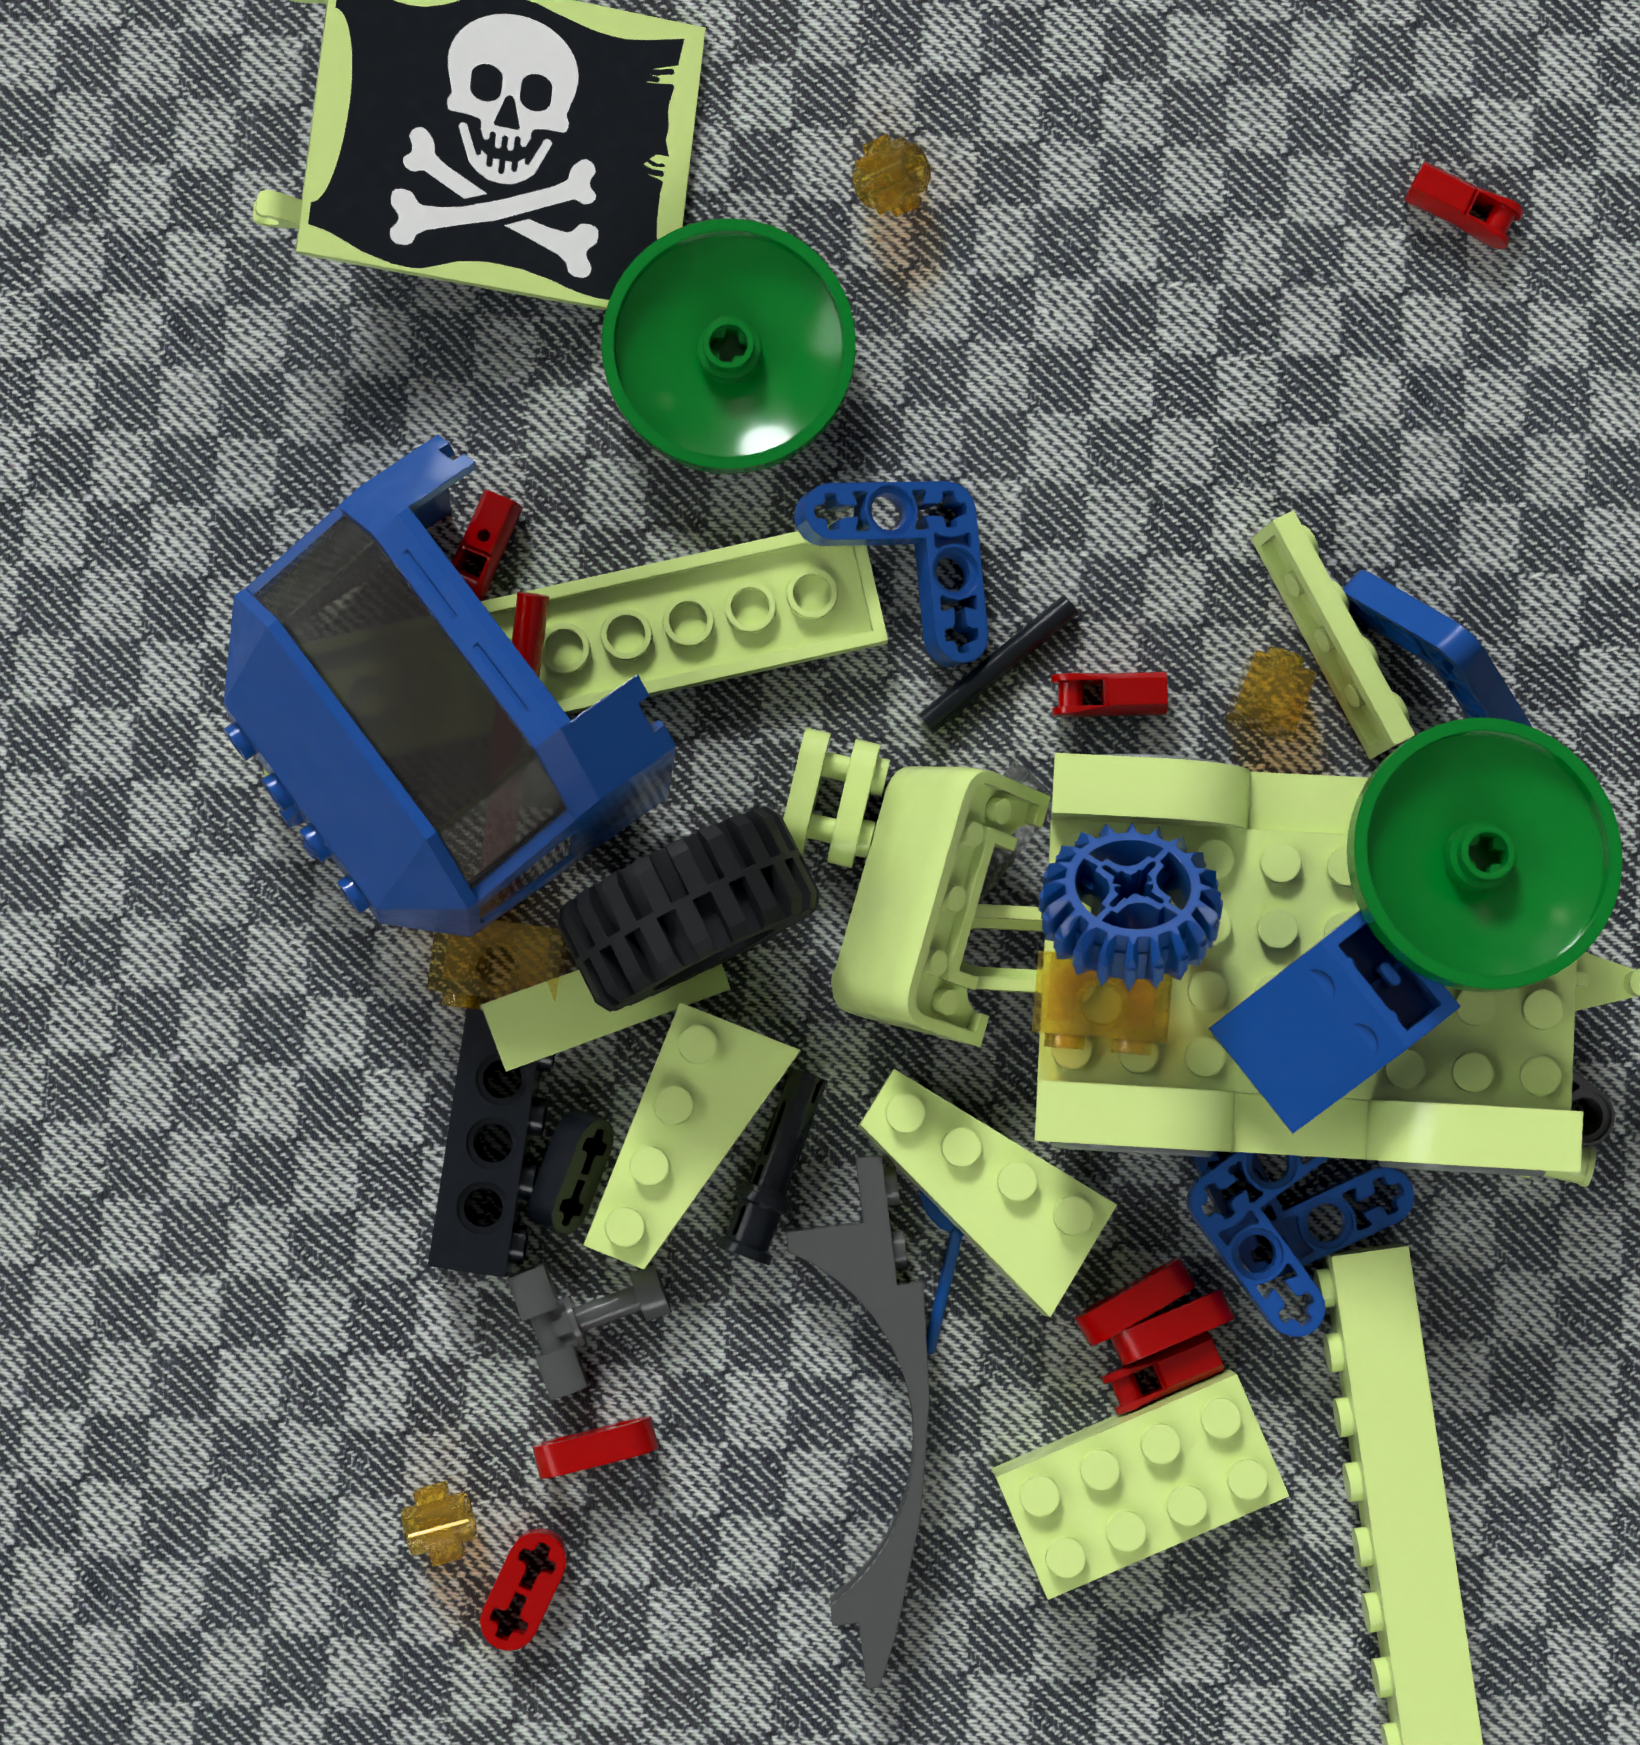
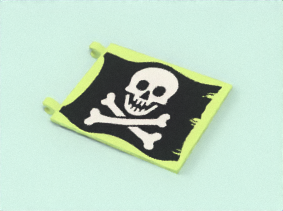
(496, 142)

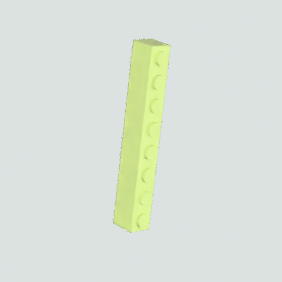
(1399, 1497)

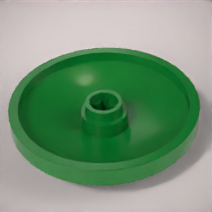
(728, 346)
(1484, 855)

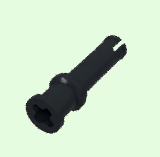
(764, 1195)

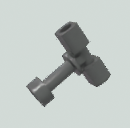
(562, 1325)

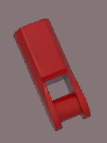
(1452, 200)
(487, 538)
(1119, 693)
(1174, 1370)

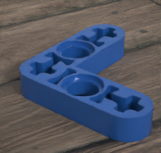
(932, 542)
(1438, 641)
(1248, 1219)
(1293, 1219)

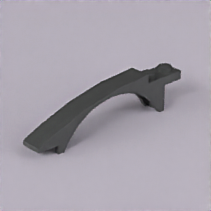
(865, 1262)

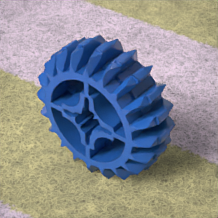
(1130, 893)

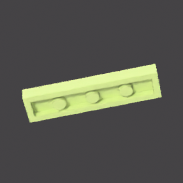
(1325, 622)

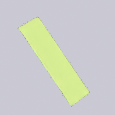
(534, 1026)

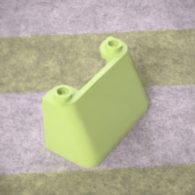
(923, 895)

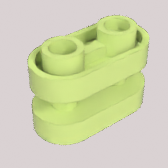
(863, 775)

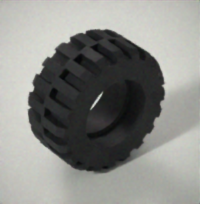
(688, 908)

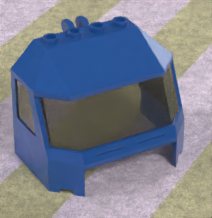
(416, 722)

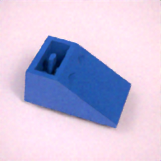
(1330, 1022)

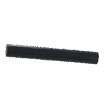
(998, 664)

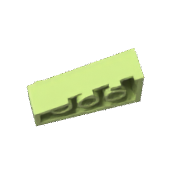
(689, 1118)
(998, 1194)

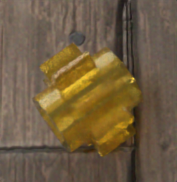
(891, 175)
(439, 1523)

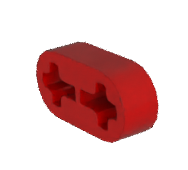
(1135, 1301)
(1172, 1327)
(595, 1447)
(510, 1581)

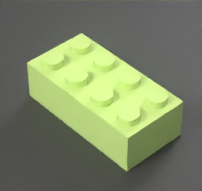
(1139, 1483)

